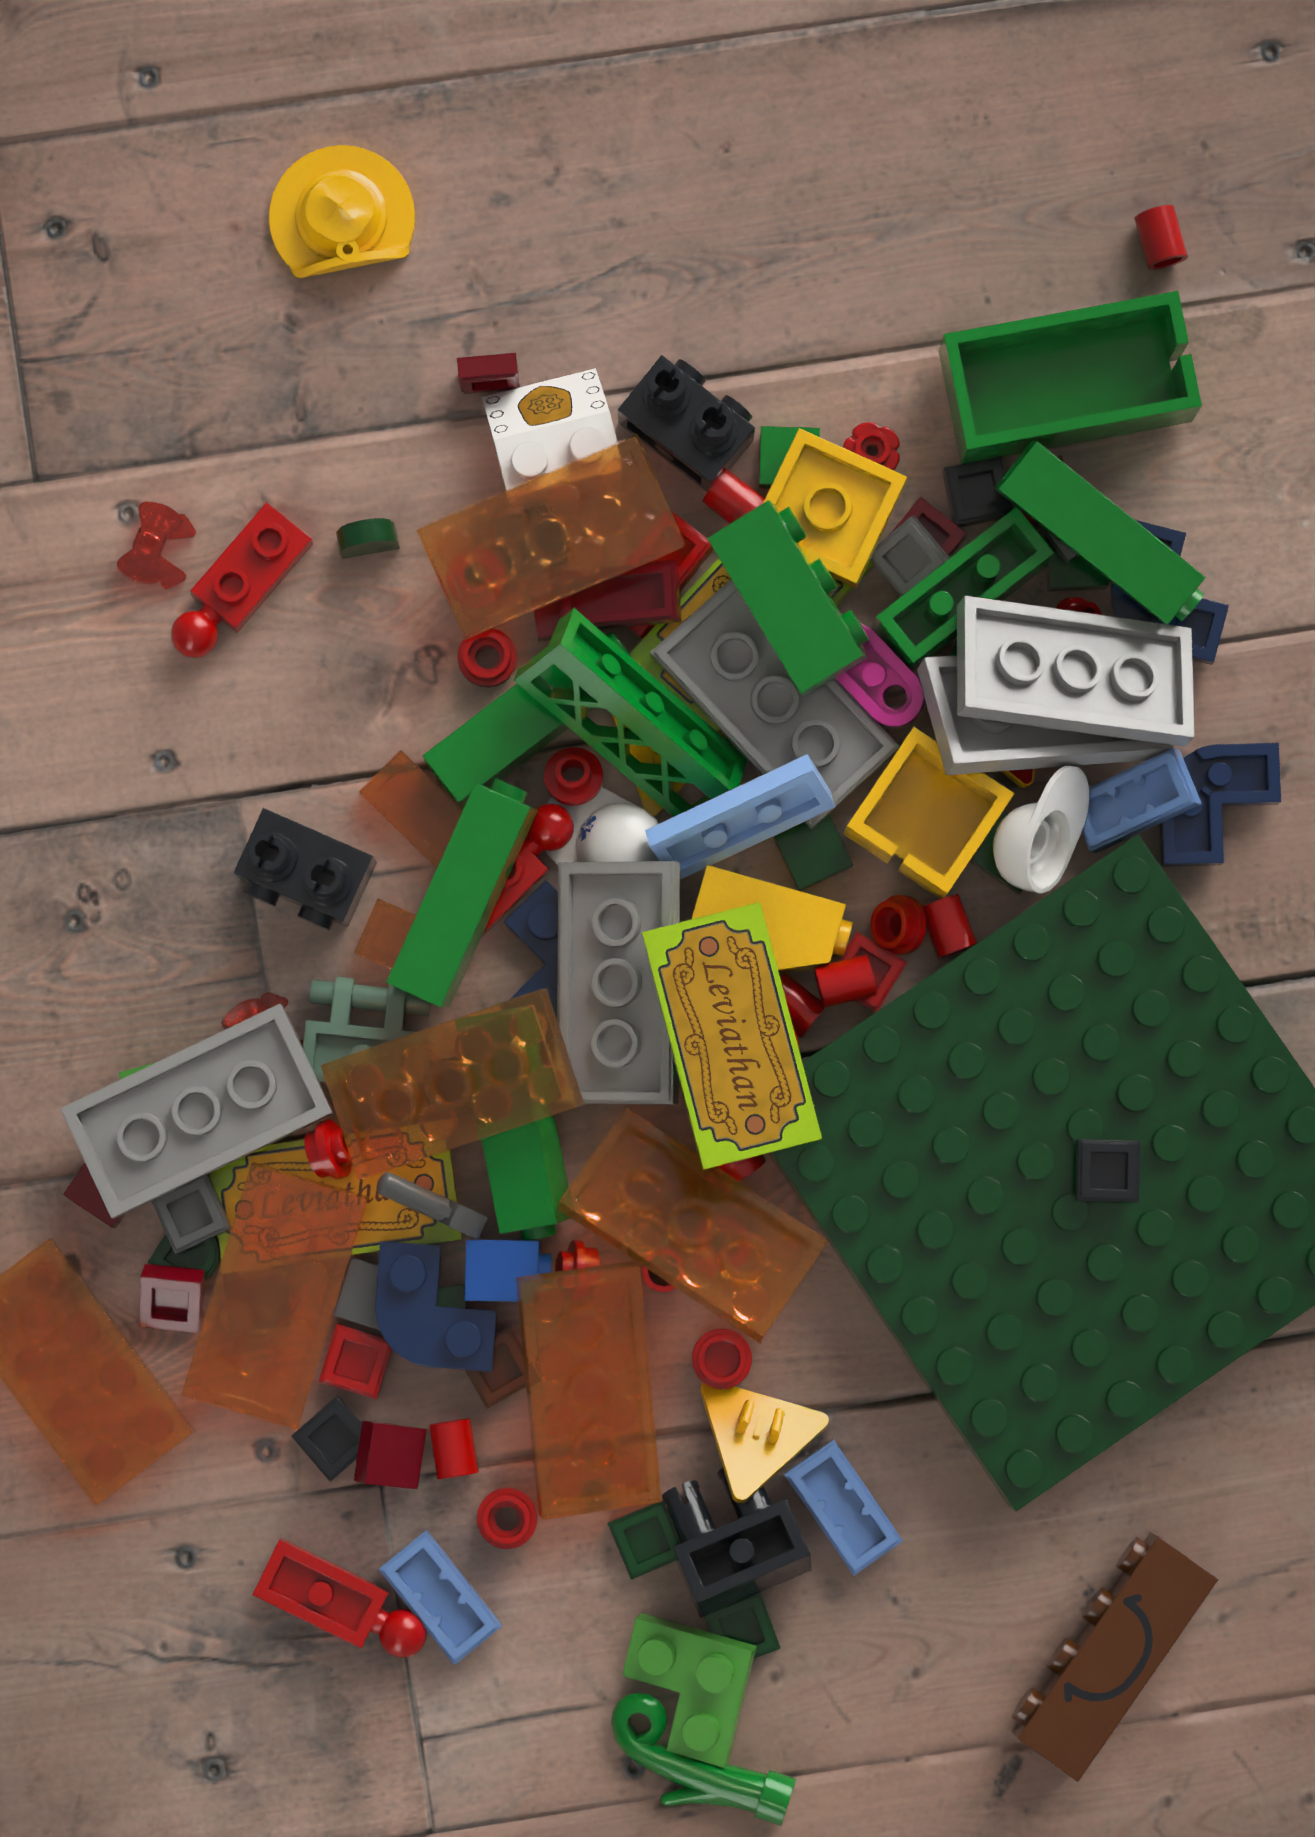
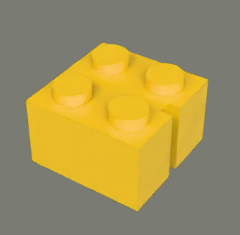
(927, 815)

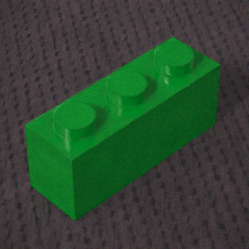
(985, 568)
(790, 596)

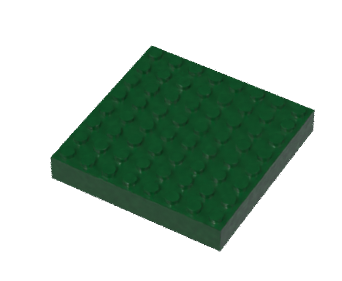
(956, 1172)

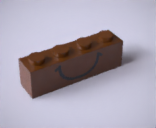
(1113, 1654)

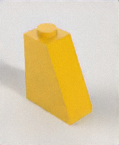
(800, 925)

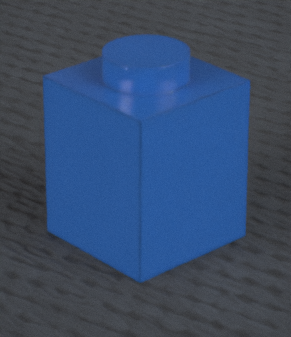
(495, 1264)

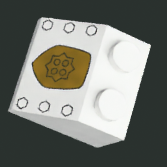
(548, 425)

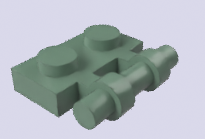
(338, 1038)

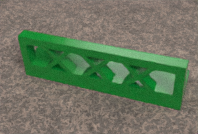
(644, 713)

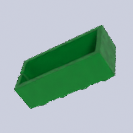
(1069, 377)

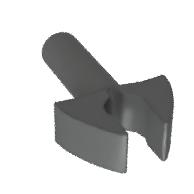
(431, 1204)

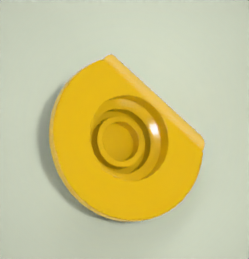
(340, 211)

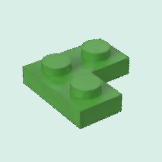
(707, 1673)

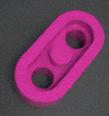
(876, 675)

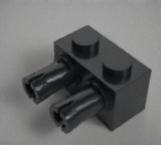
(687, 421)
(304, 869)
(739, 1557)

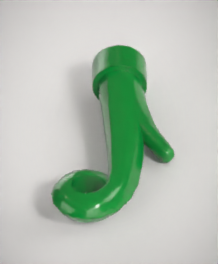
(702, 1782)

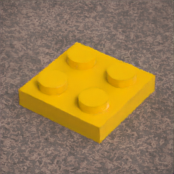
(838, 502)

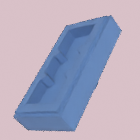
(1138, 800)
(843, 1507)
(440, 1597)

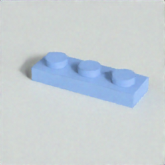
(742, 817)

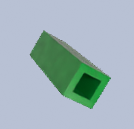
(1102, 534)
(498, 738)
(463, 893)
(527, 1178)

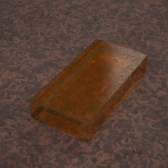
(413, 806)

